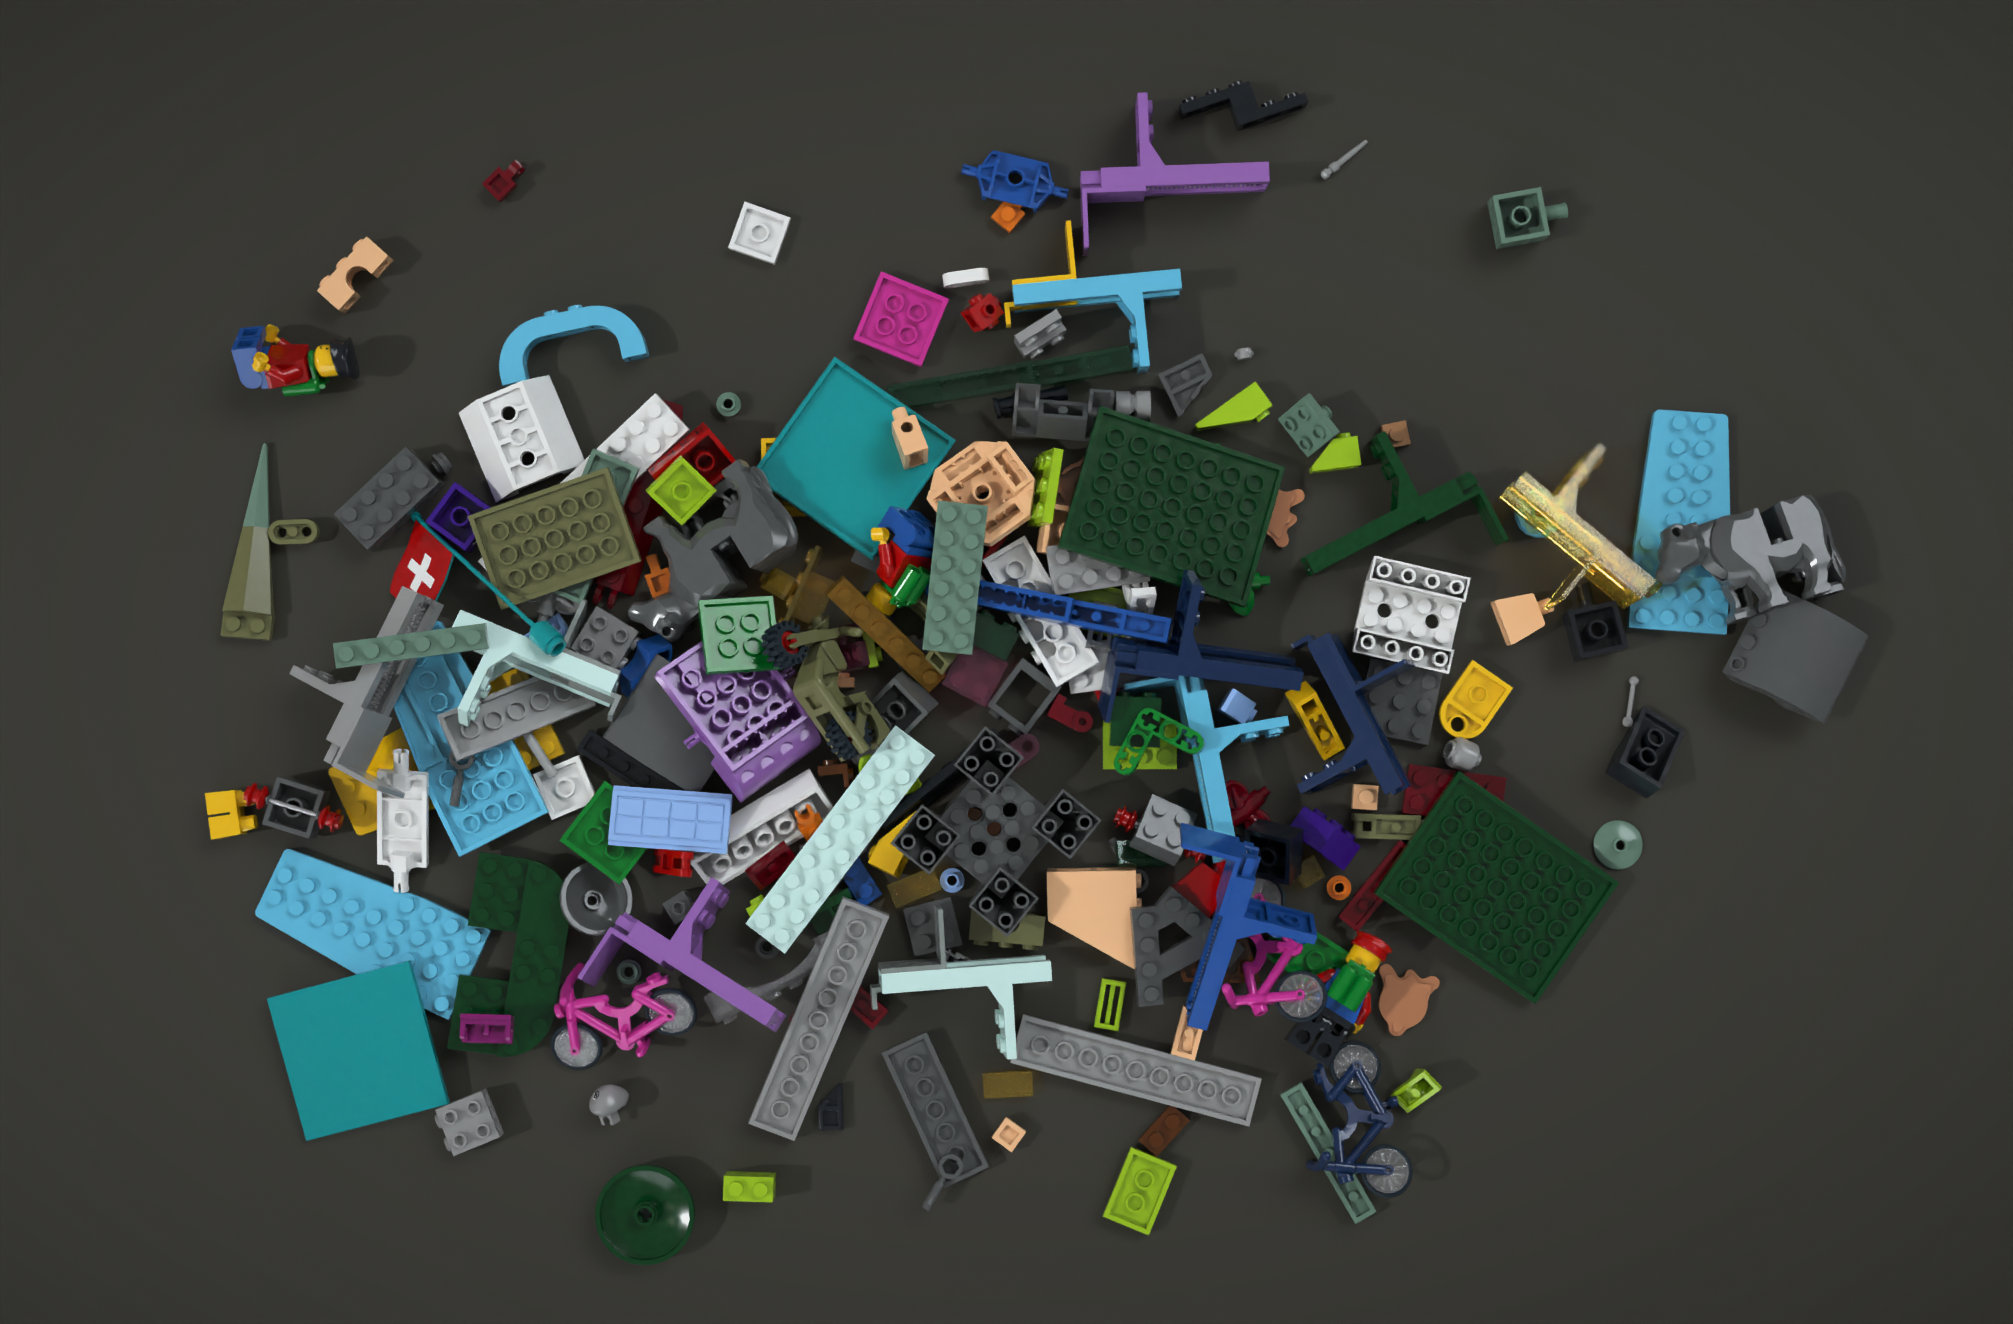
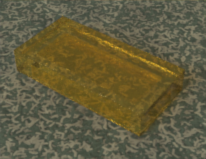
(1007, 1084)

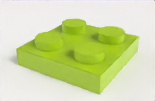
(681, 490)

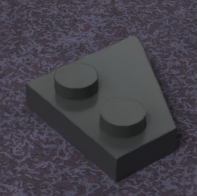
(1185, 381)

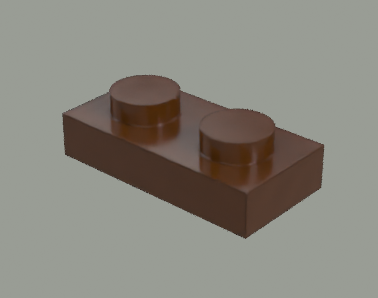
(1163, 1130)

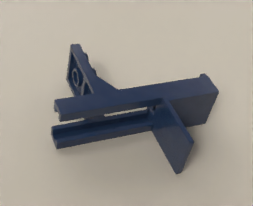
(1370, 742)

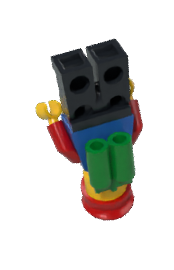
(1346, 1000)

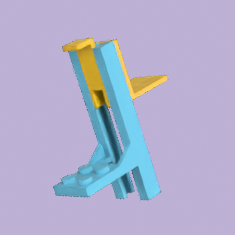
(1123, 289)

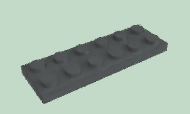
(934, 1106)

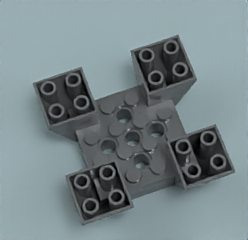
(1000, 894)

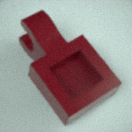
(501, 182)

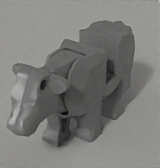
(1753, 550)
(700, 556)

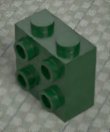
(1125, 713)

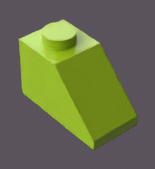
(1338, 455)

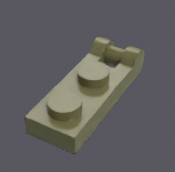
(1385, 826)

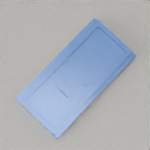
(670, 819)

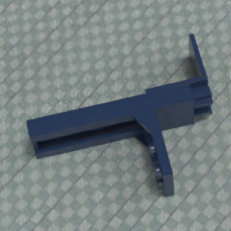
(1187, 658)

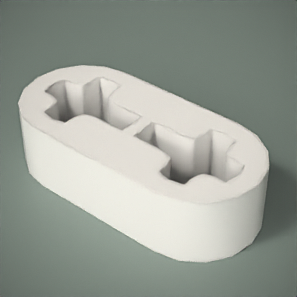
(965, 277)

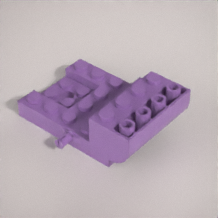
(742, 718)

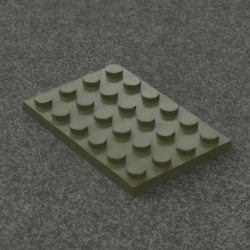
(555, 537)

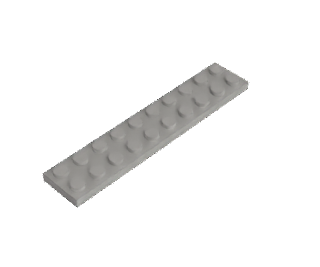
(818, 1018)
(1136, 1070)

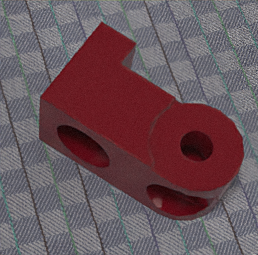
(1076, 720)

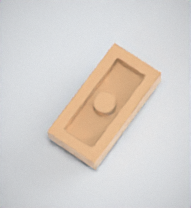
(1186, 1038)

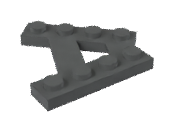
(1151, 964)

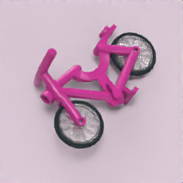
(1299, 994)
(580, 1046)

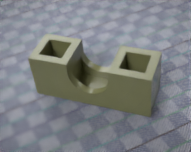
(1029, 932)

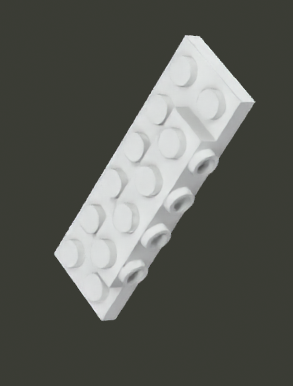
(1054, 645)

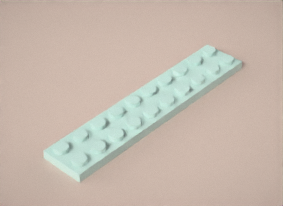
(840, 839)

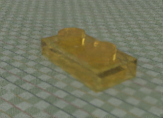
(913, 887)

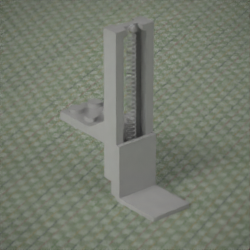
(373, 693)

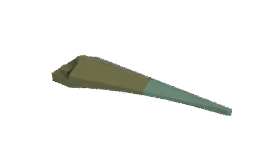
(249, 595)

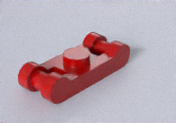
(673, 862)

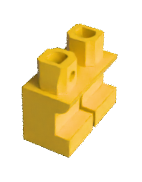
(234, 823)

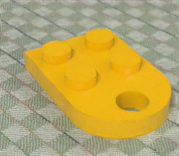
(1474, 700)

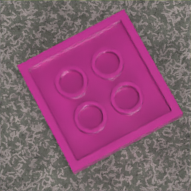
(901, 319)

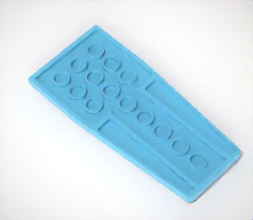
(1682, 484)
(495, 791)
(372, 926)

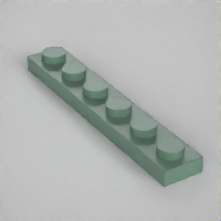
(411, 645)
(1321, 1140)

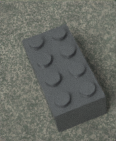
(389, 499)

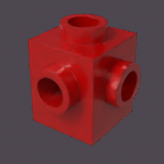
(982, 312)

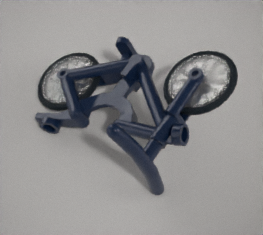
(1384, 1167)

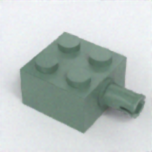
(1522, 217)

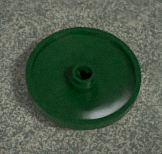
(645, 1214)

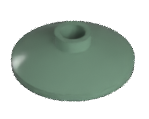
(1605, 844)

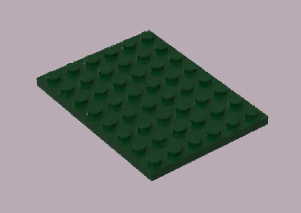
(1171, 506)
(1496, 887)

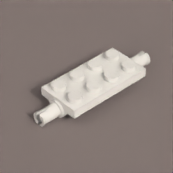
(403, 821)

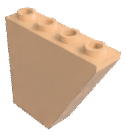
(1095, 906)

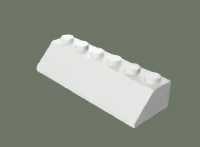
(763, 826)

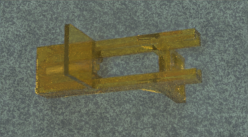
(1595, 555)

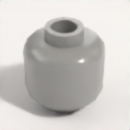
(1462, 754)

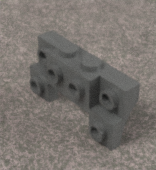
(1056, 418)

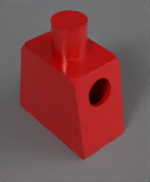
(1200, 886)

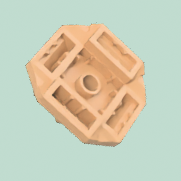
(990, 469)

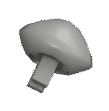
(607, 1101)

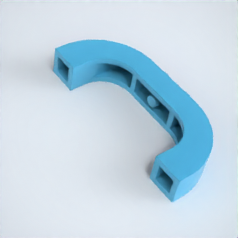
(555, 325)

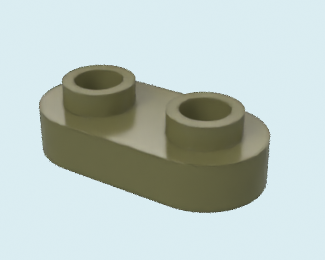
(295, 532)

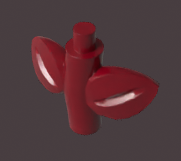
(1246, 805)

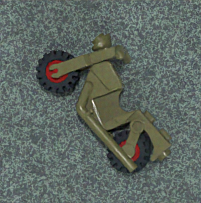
(855, 721)

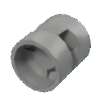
(1134, 405)

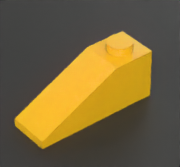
(1315, 720)
(886, 856)

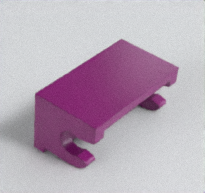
(487, 1028)

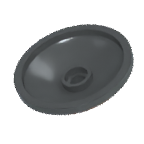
(608, 897)

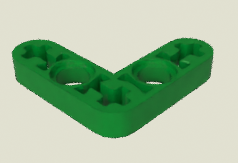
(1148, 733)

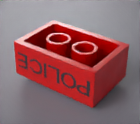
(701, 451)

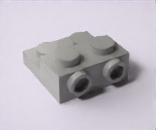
(1040, 334)

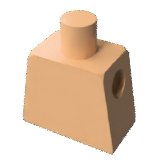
(909, 439)
(1519, 616)

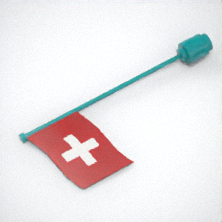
(427, 568)

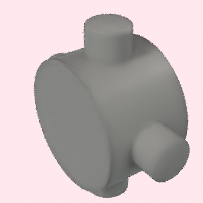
(1244, 353)

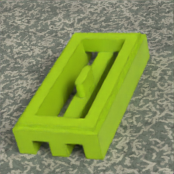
(1106, 1025)

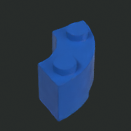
(644, 654)

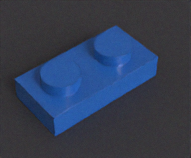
(861, 883)

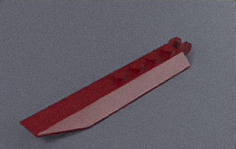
(640, 511)

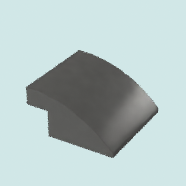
(654, 732)

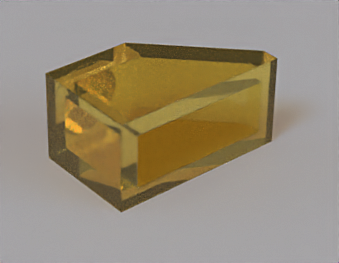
(778, 583)

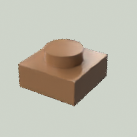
(1397, 433)

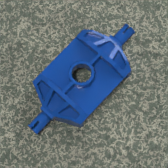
(1030, 192)

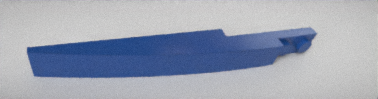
(1072, 612)

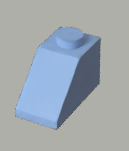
(1237, 707)

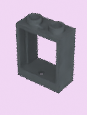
(1039, 677)

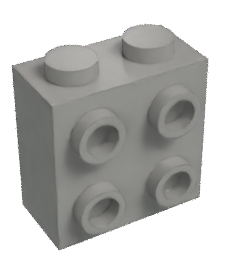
(607, 639)
(468, 1122)

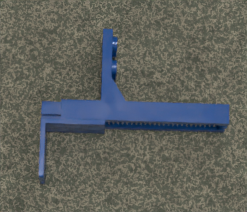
(1234, 917)

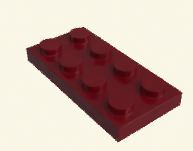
(1430, 782)

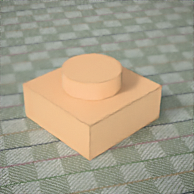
(1364, 797)
(1008, 1134)

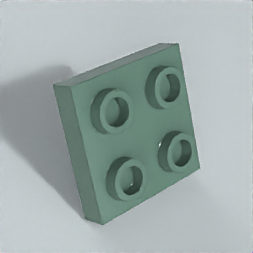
(1309, 424)

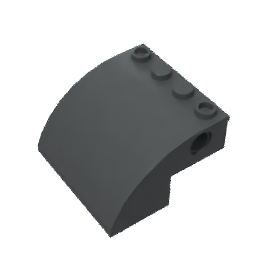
(1797, 656)

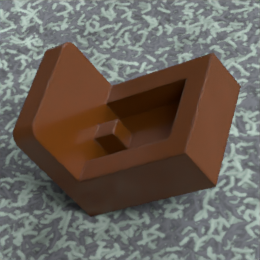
(832, 767)

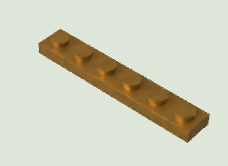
(884, 633)

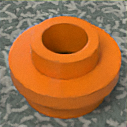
(1331, 887)

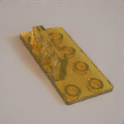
(810, 595)

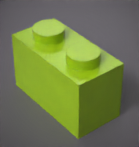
(749, 1186)

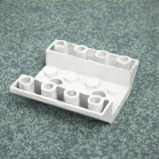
(537, 428)
(1412, 596)

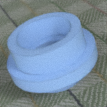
(952, 872)

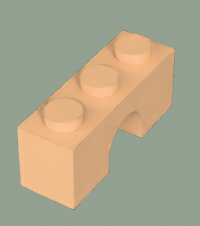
(338, 286)

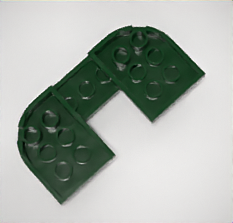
(522, 899)

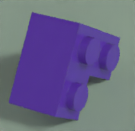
(1326, 837)

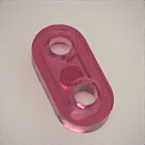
(1017, 745)

